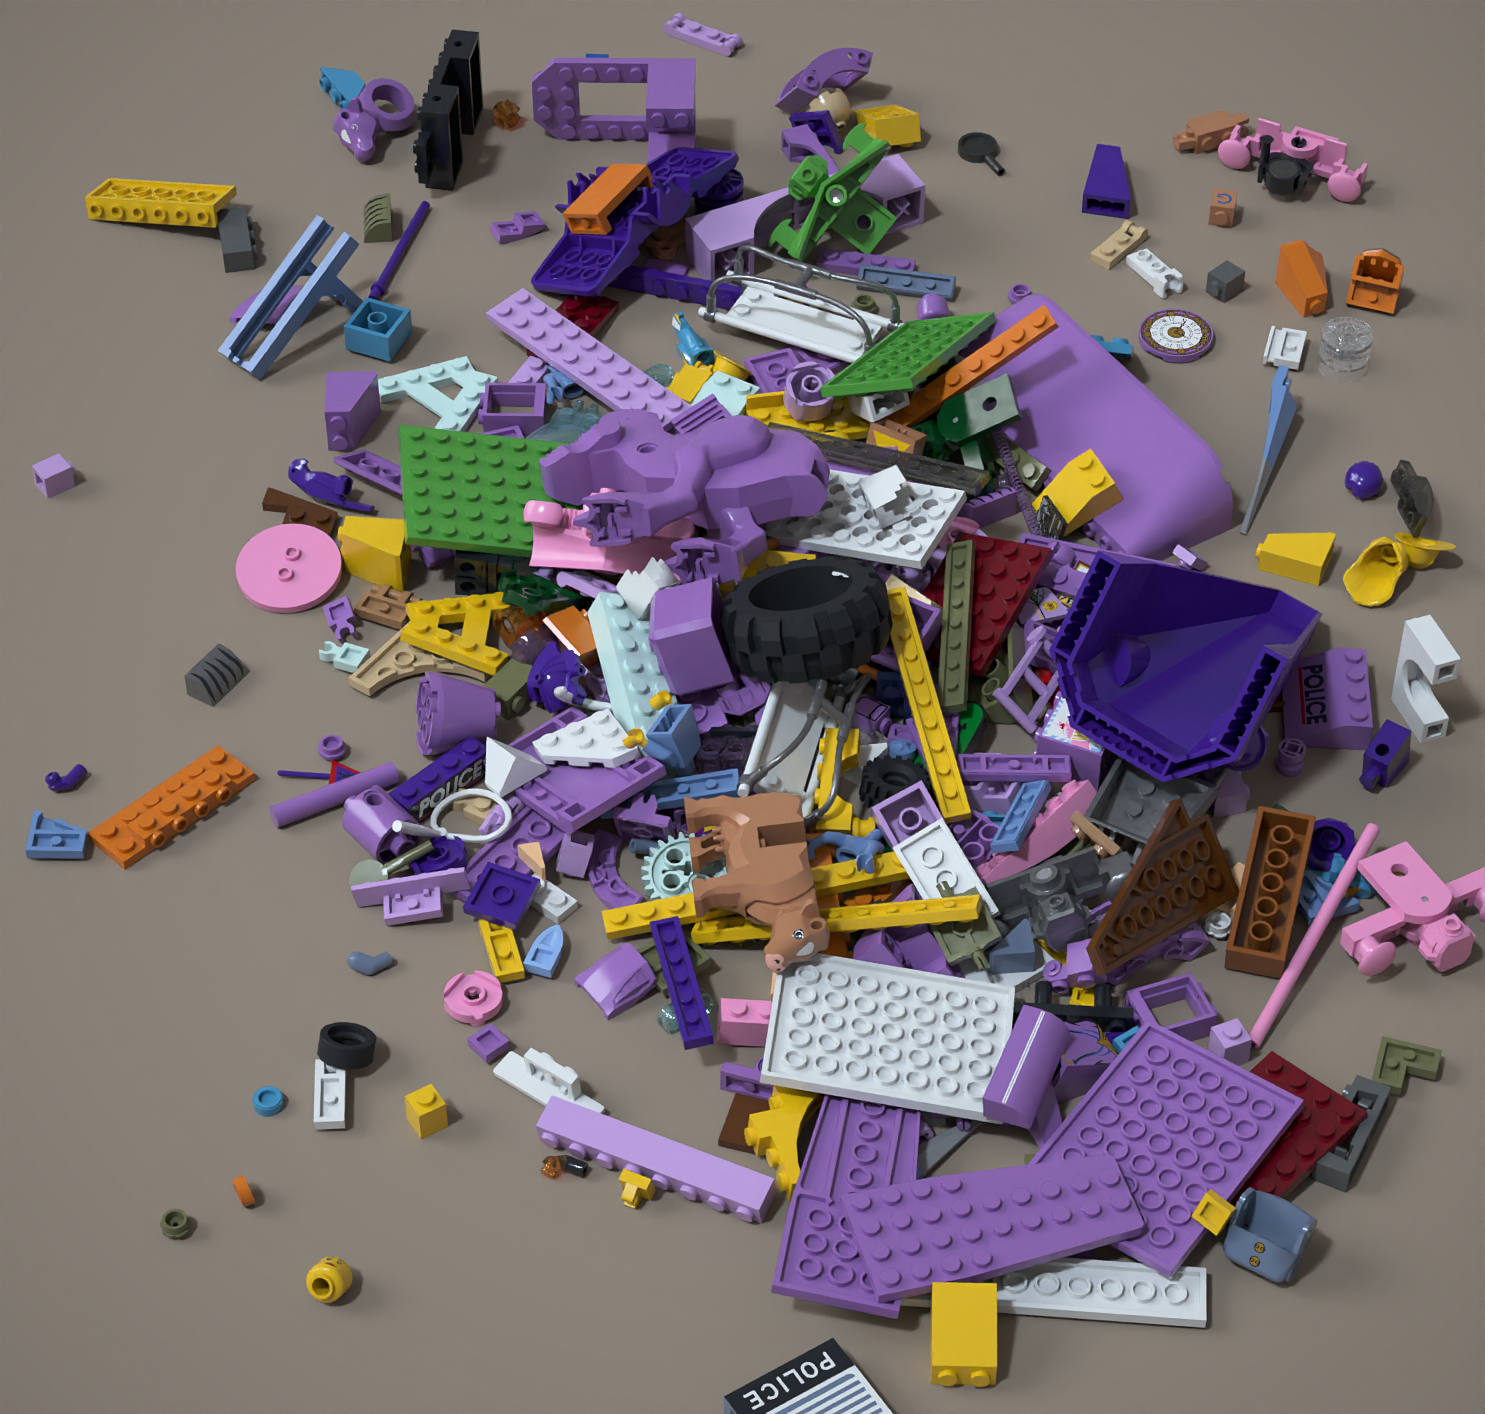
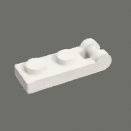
(329, 1096)

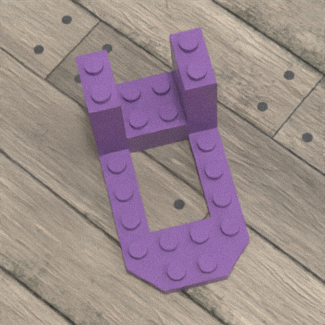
(669, 101)

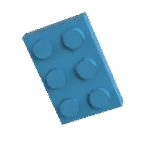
(1118, 348)

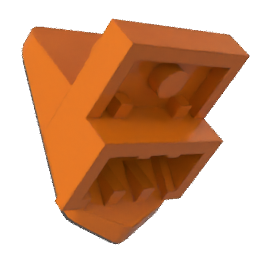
(1376, 280)

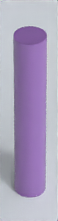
(332, 794)

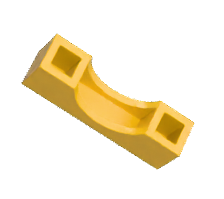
(840, 814)

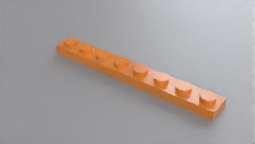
(976, 367)

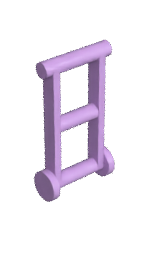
(1036, 640)

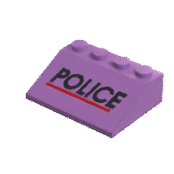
(1329, 700)

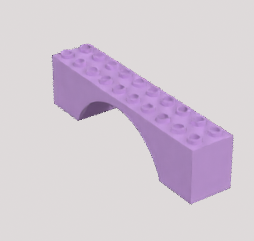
(717, 234)

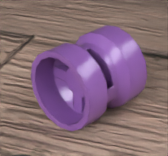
(1290, 757)

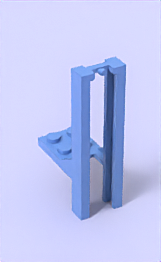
(321, 283)

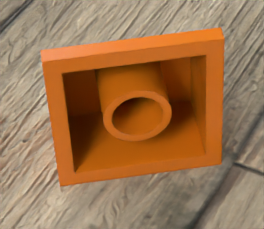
(575, 633)

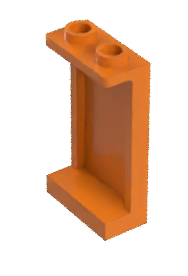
(591, 208)

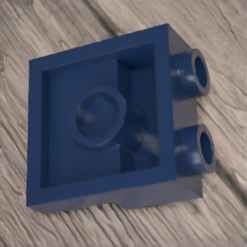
(892, 693)

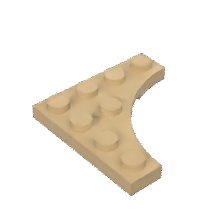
(401, 660)

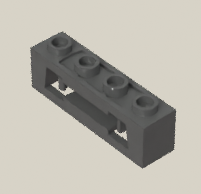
(1333, 1168)

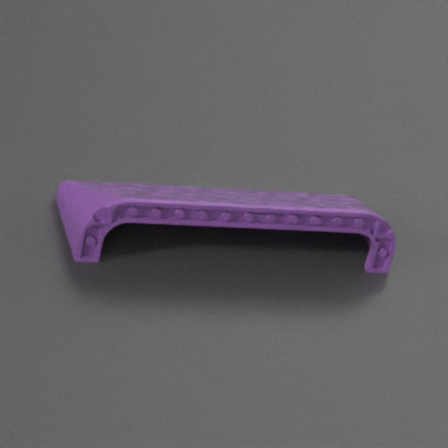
(1085, 399)

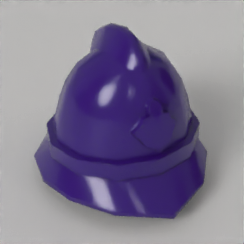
(1329, 838)

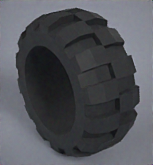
(804, 621)

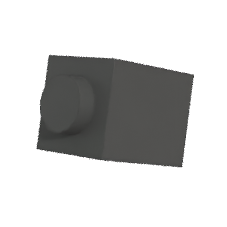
(1225, 281)

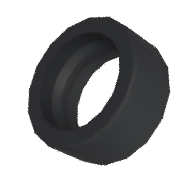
(346, 1045)

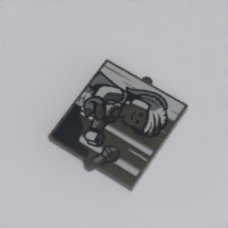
(1050, 520)

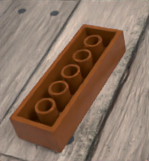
(1270, 892)

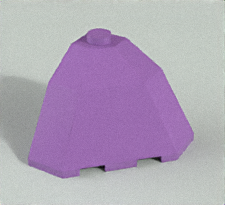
(905, 947)

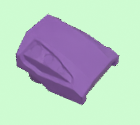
(742, 695)
(975, 837)
(617, 980)

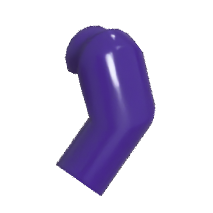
(66, 782)

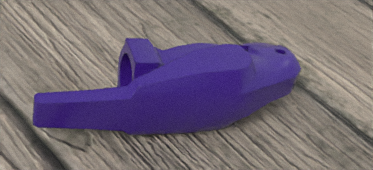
(324, 486)

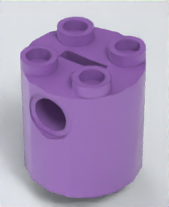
(370, 823)

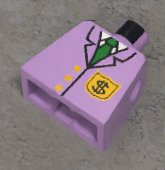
(1043, 608)

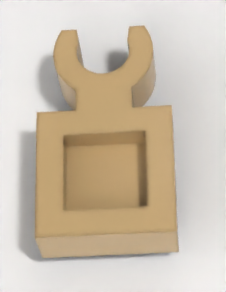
(474, 808)

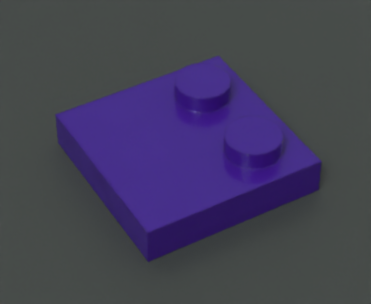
(502, 896)

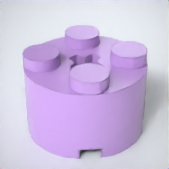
(803, 393)

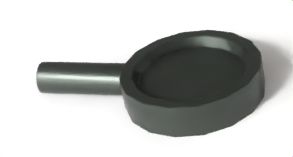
(980, 148)

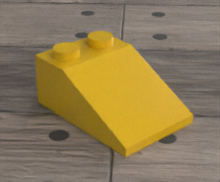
(891, 124)
(1081, 491)

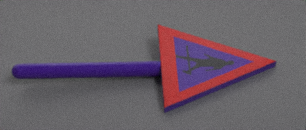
(337, 773)

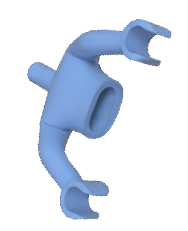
(560, 385)
(850, 847)

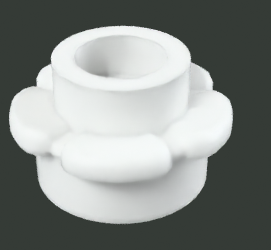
(1218, 925)

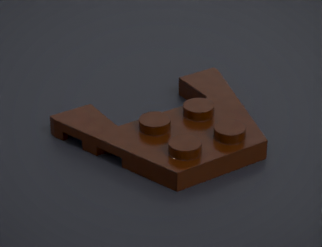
(300, 511)

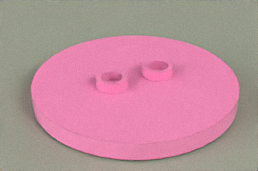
(288, 568)

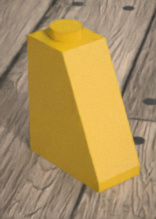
(1296, 555)

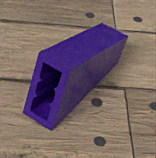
(1107, 184)

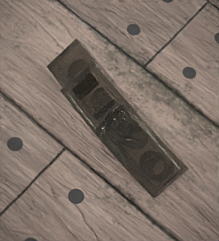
(1415, 497)

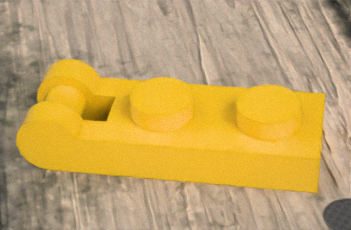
(501, 951)

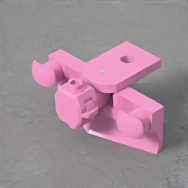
(566, 546)

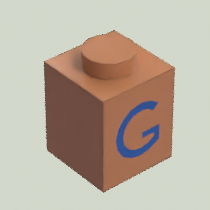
(1223, 208)

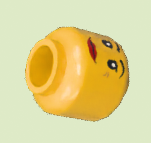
(329, 1279)

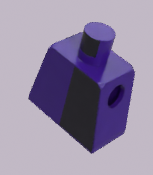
(1386, 755)

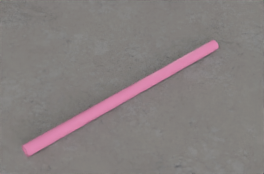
(1312, 936)

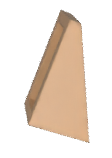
(532, 856)

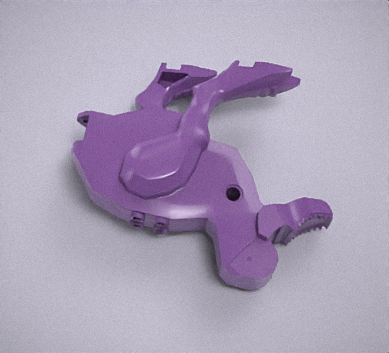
(722, 478)

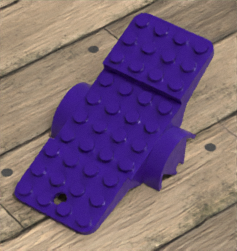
(591, 261)

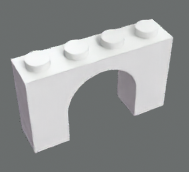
(1423, 659)

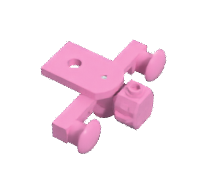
(1417, 911)

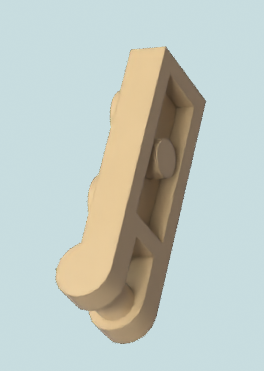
(1118, 245)

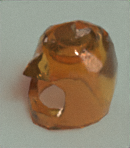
(519, 621)

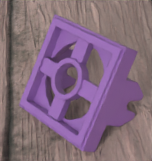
(646, 819)

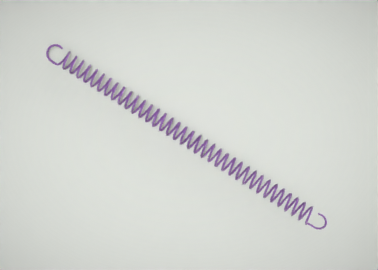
(1017, 486)

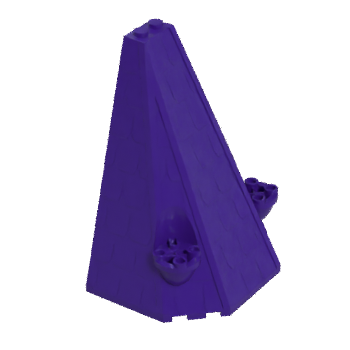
(1177, 663)

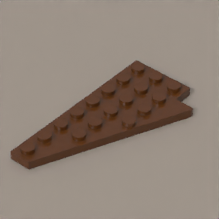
(1169, 887)

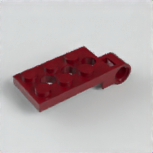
(587, 313)

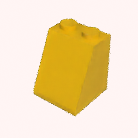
(375, 550)
(963, 1334)

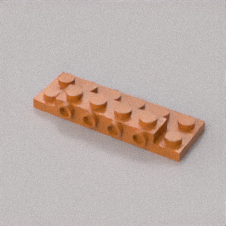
(171, 807)

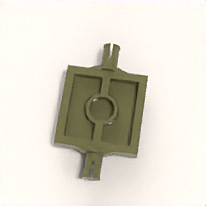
(966, 939)

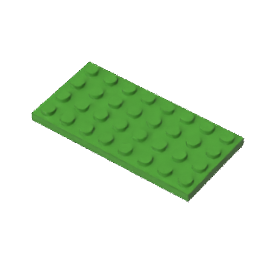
(908, 355)

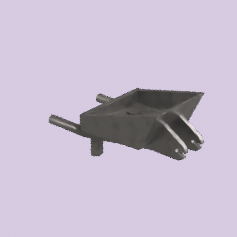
(1134, 801)

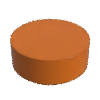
(243, 1191)

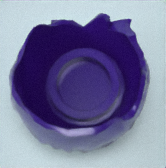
(1364, 479)

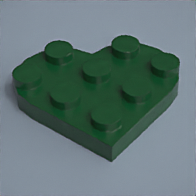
(536, 593)

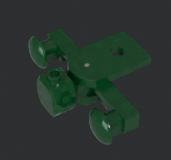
(966, 423)

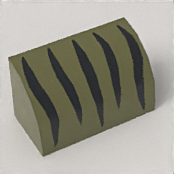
(378, 219)

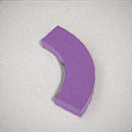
(603, 874)

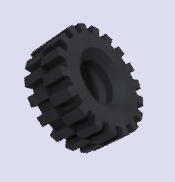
(888, 777)

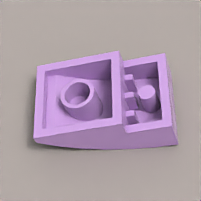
(991, 795)

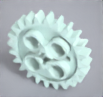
(658, 862)

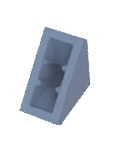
(1014, 952)

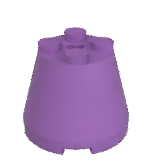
(452, 712)

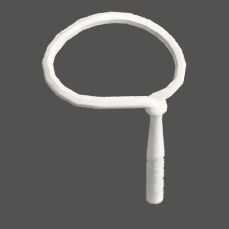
(419, 830)

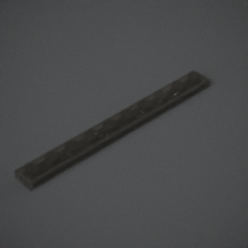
(878, 458)

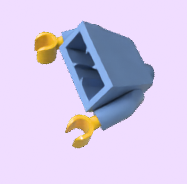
(672, 737)

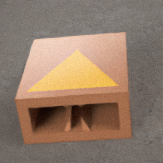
(891, 434)

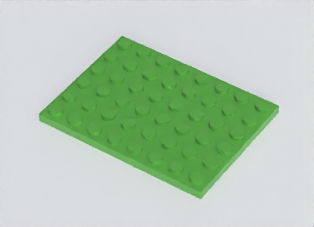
(471, 489)

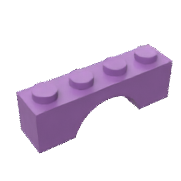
(802, 142)

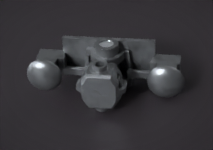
(1054, 894)

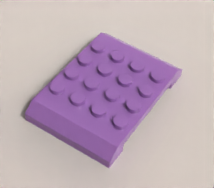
(580, 794)

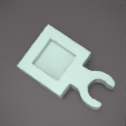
(346, 658)

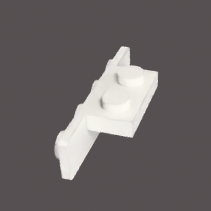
(542, 1077)

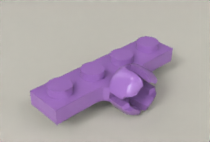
(1059, 573)

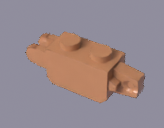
(1209, 130)

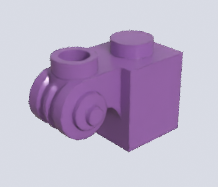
(1076, 972)

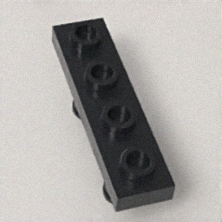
(1107, 1017)

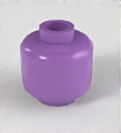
(932, 307)

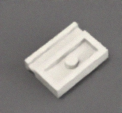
(1285, 347)

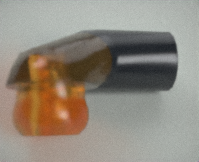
(565, 1163)

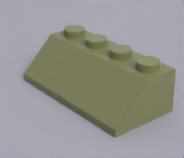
(997, 675)

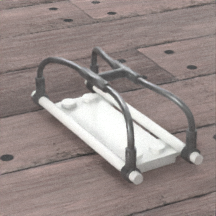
(795, 323)
(790, 738)

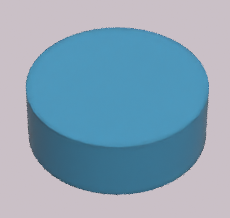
(268, 1101)

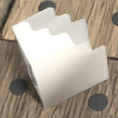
(886, 496)
(639, 589)

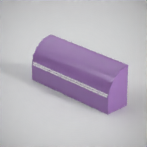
(1025, 1067)

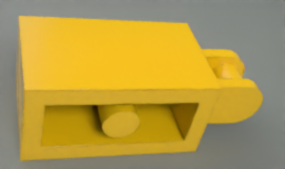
(690, 380)

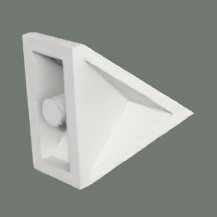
(509, 767)

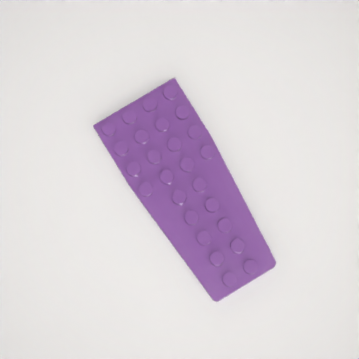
(850, 1151)
(987, 1222)

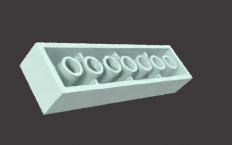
(628, 666)

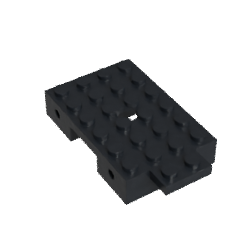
(449, 110)

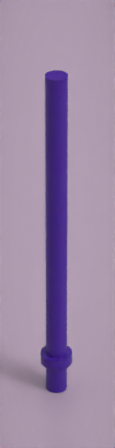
(378, 288)

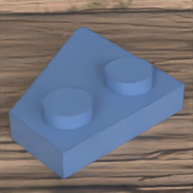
(55, 839)

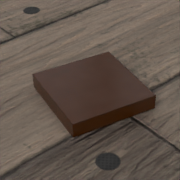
(737, 1120)

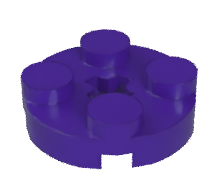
(445, 856)

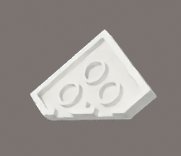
(587, 741)

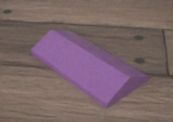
(373, 469)

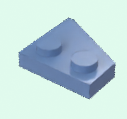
(1313, 895)

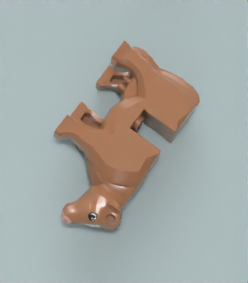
(765, 870)

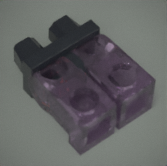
(725, 749)

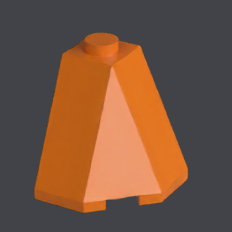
(1302, 277)

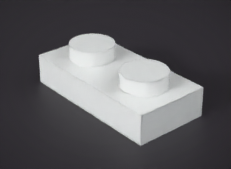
(553, 902)

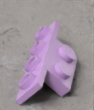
(411, 896)

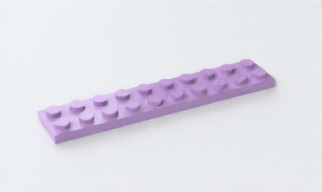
(583, 357)

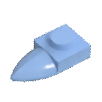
(545, 952)

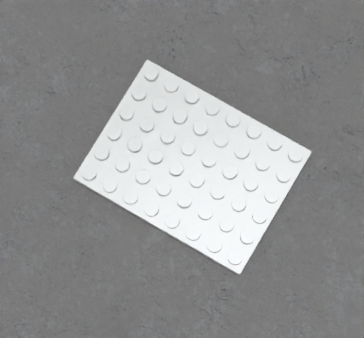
(887, 1034)

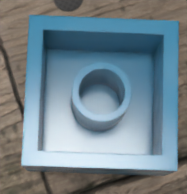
(378, 329)

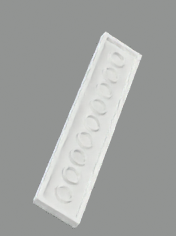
(1099, 1292)

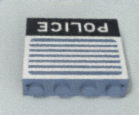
(812, 1383)

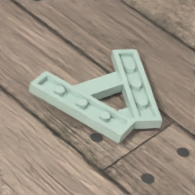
(423, 385)

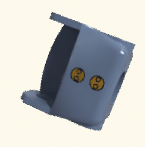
(1274, 1235)

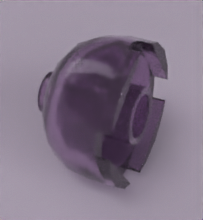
(531, 644)

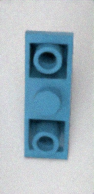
(341, 85)

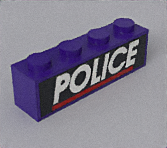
(454, 770)

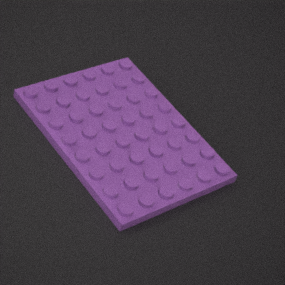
(1176, 1129)

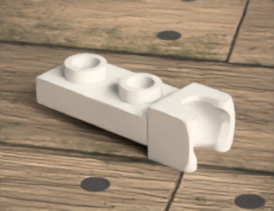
(1155, 272)

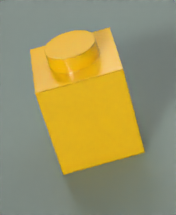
(426, 1111)

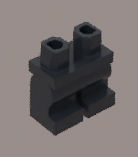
(479, 572)

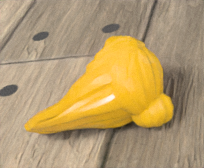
(1376, 572)

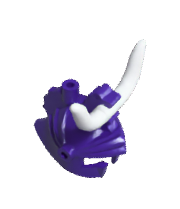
(557, 681)

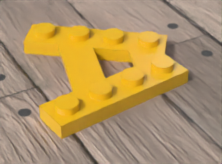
(471, 645)

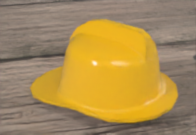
(729, 366)
(1421, 551)

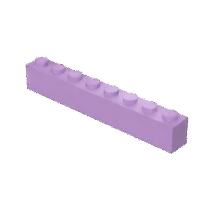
(658, 1158)

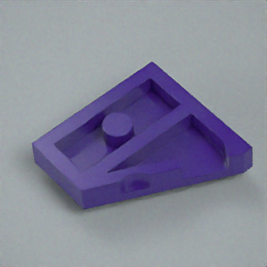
(823, 125)

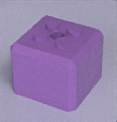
(690, 637)

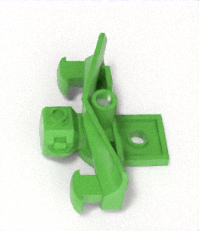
(837, 199)

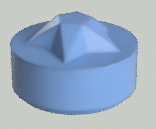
(902, 748)

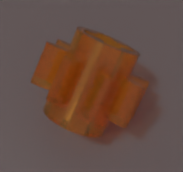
(506, 114)

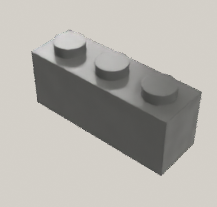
(236, 239)

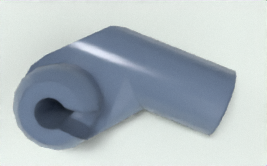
(642, 846)
(367, 964)

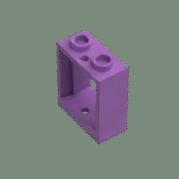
(513, 395)
(1170, 991)

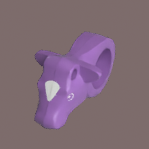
(363, 120)

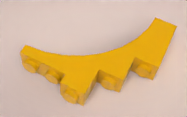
(778, 1130)

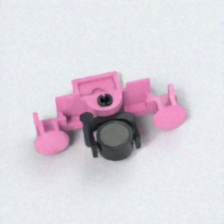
(1288, 154)

